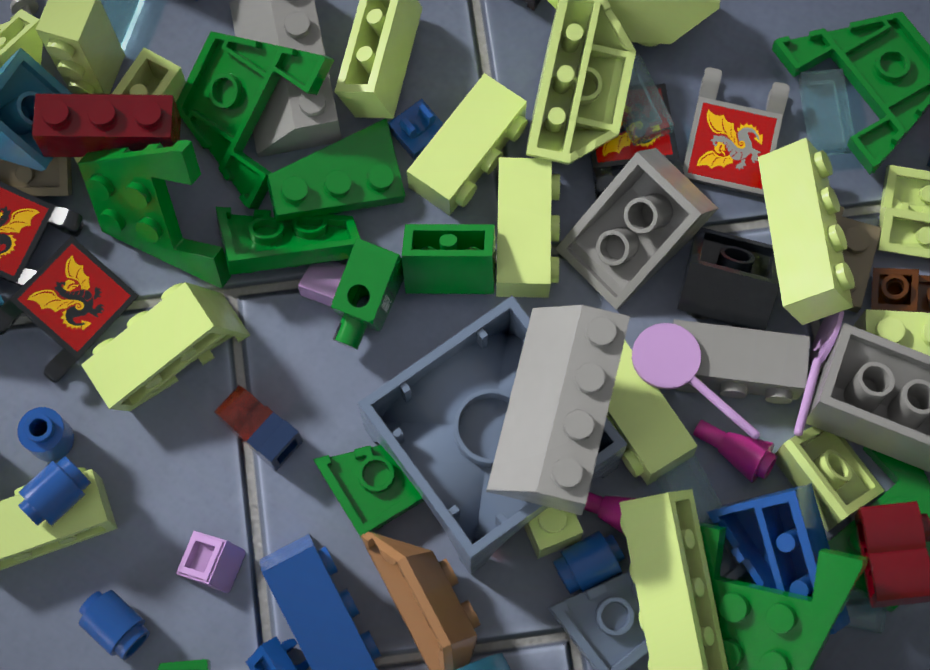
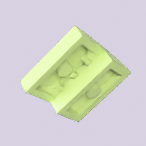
(905, 212)

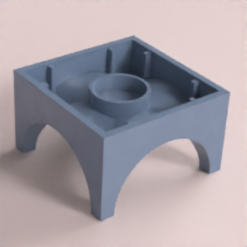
(446, 425)

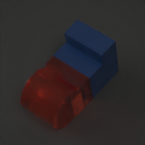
(259, 427)

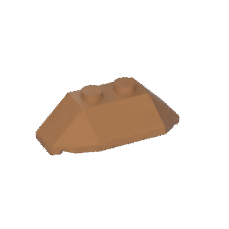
(426, 601)

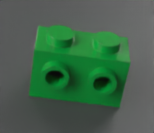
(449, 258)

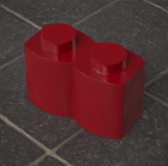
(896, 553)

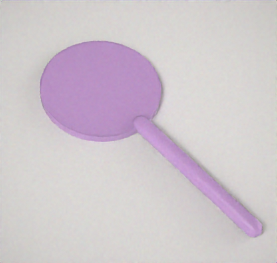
(820, 349)
(670, 358)

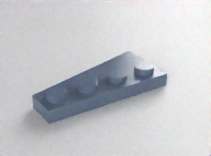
(606, 618)

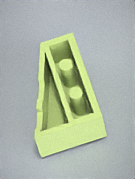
(161, 344)

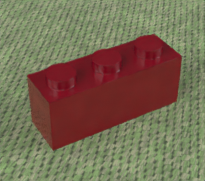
(97, 122)

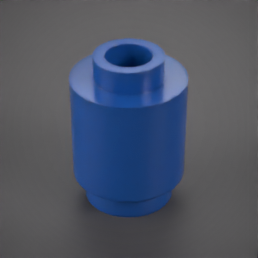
(45, 434)
(53, 492)
(589, 562)
(113, 624)

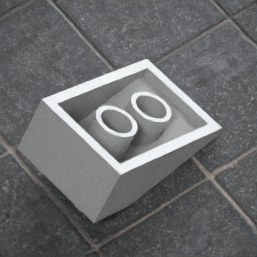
(635, 226)

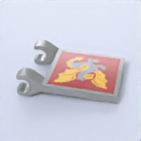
(731, 138)

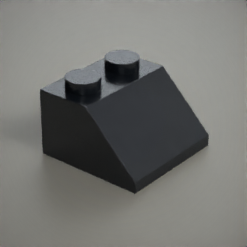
(729, 280)

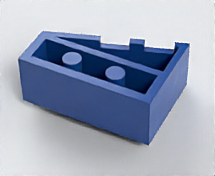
(778, 540)
(315, 608)

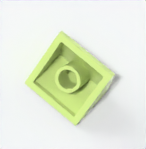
(833, 469)

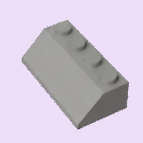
(291, 115)
(875, 396)
(559, 406)

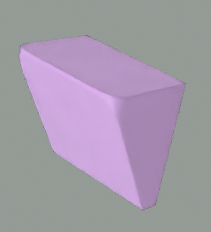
(321, 281)
(211, 561)

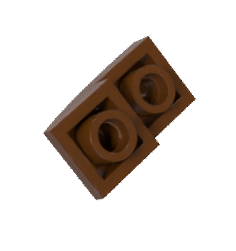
(900, 290)

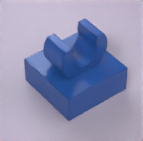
(415, 128)
(274, 656)

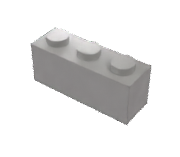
(750, 361)

